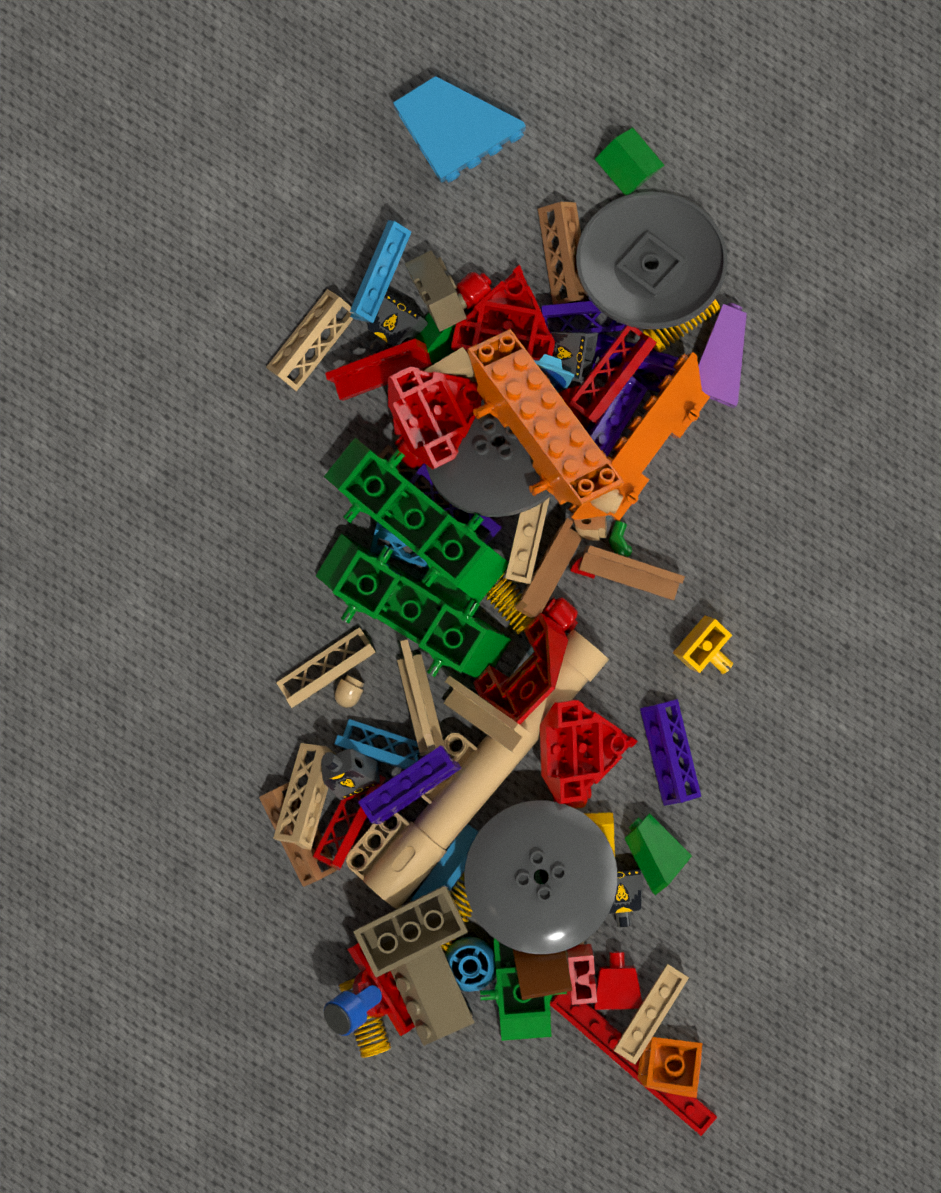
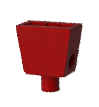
(617, 985)

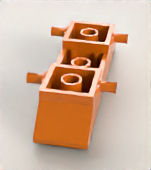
(528, 403)
(665, 415)

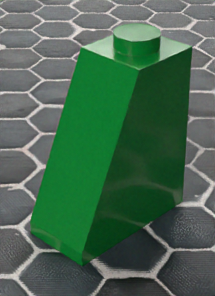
(656, 852)

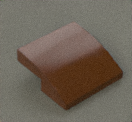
(542, 974)

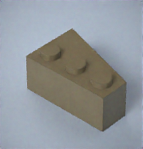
(437, 290)

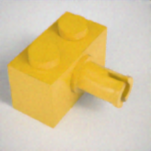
(704, 646)

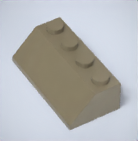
(410, 930)
(432, 996)

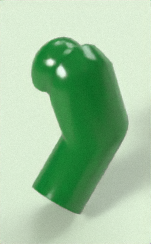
(617, 541)

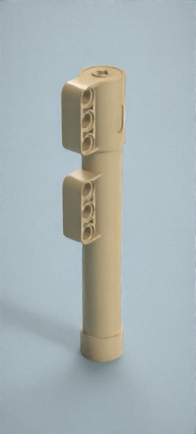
(417, 846)

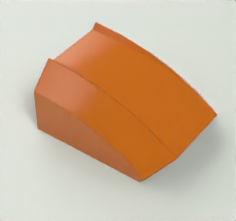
(671, 1066)

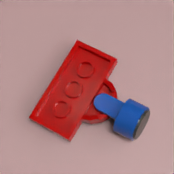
(370, 997)

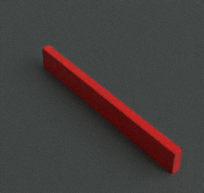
(606, 1037)

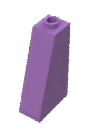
(723, 355)

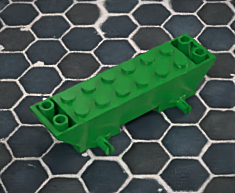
(416, 520)
(411, 608)
(518, 1017)

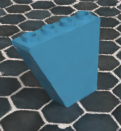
(455, 127)

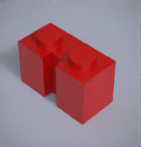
(582, 971)

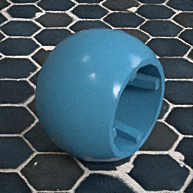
(487, 973)

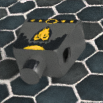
(394, 324)
(575, 351)
(349, 772)
(627, 896)

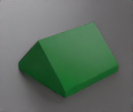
(629, 161)
(437, 342)

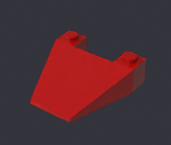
(534, 679)

